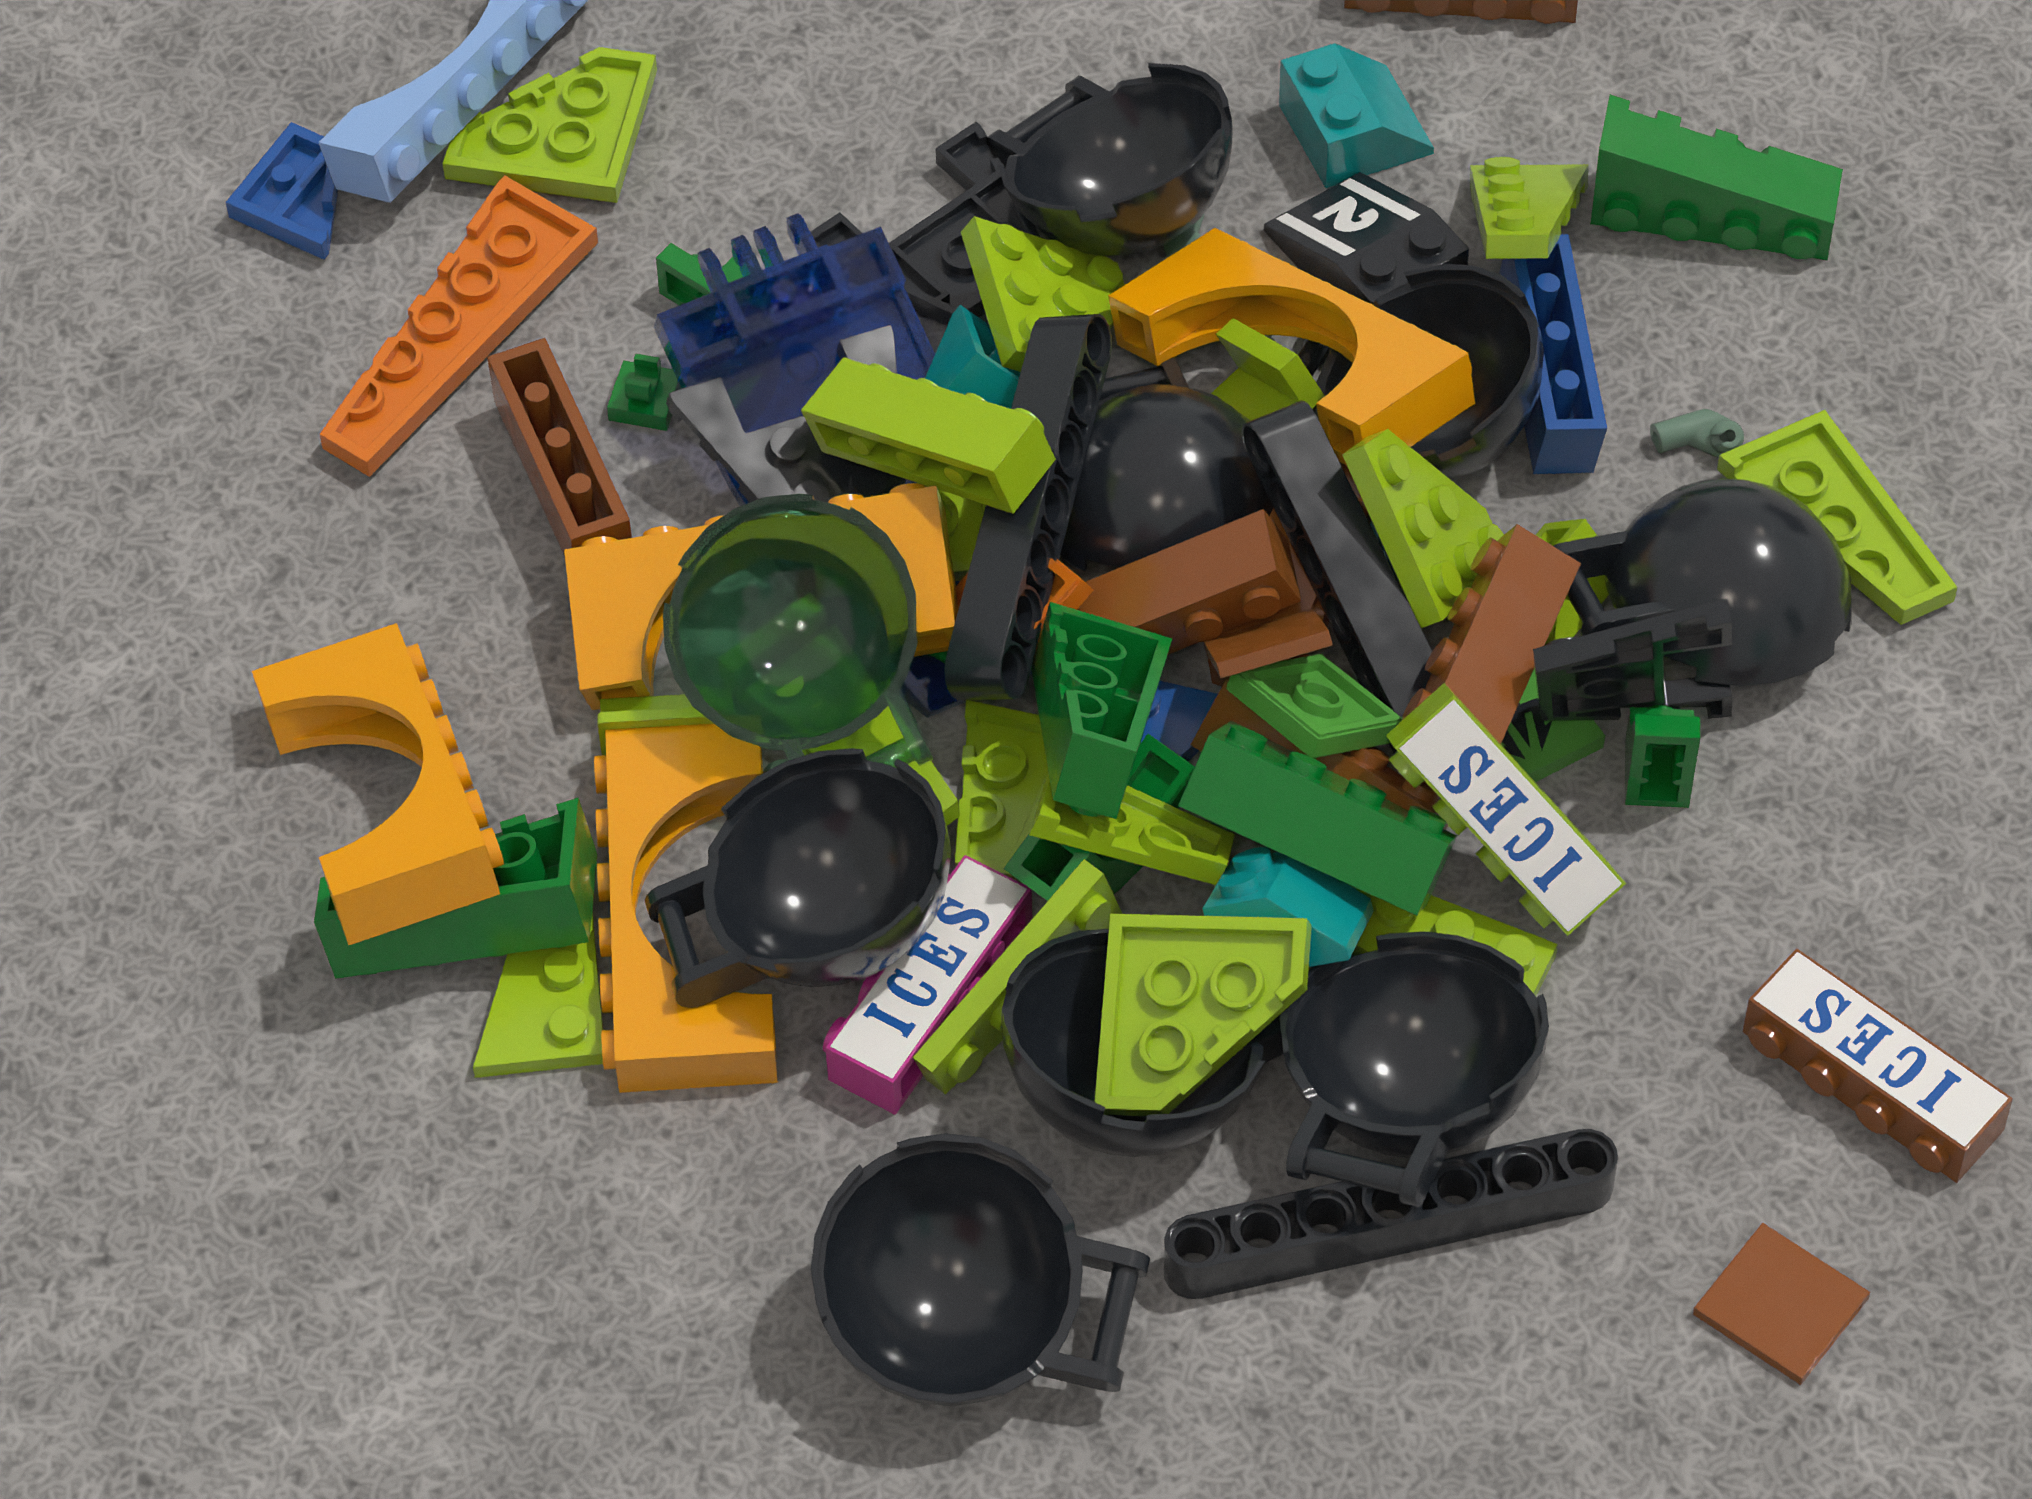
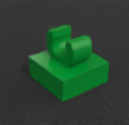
(642, 393)

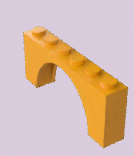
(1398, 371)
(623, 586)
(657, 791)
(432, 846)

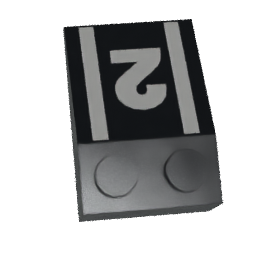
(1365, 237)

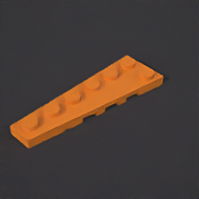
(500, 272)

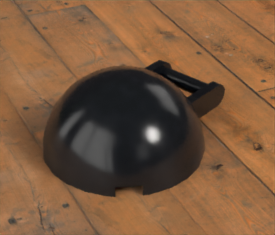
(1120, 163)
(1505, 348)
(1158, 470)
(1719, 543)
(811, 878)
(1054, 1049)
(1409, 1057)
(962, 1275)

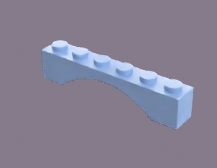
(397, 135)

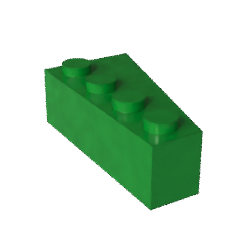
(1710, 187)
(1094, 703)
(1318, 817)
(540, 905)

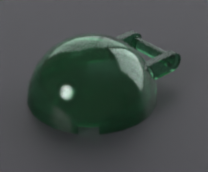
(796, 627)

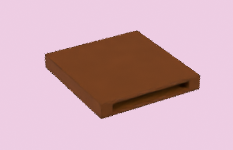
(1267, 643)
(1781, 1303)

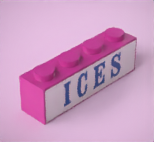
(913, 996)

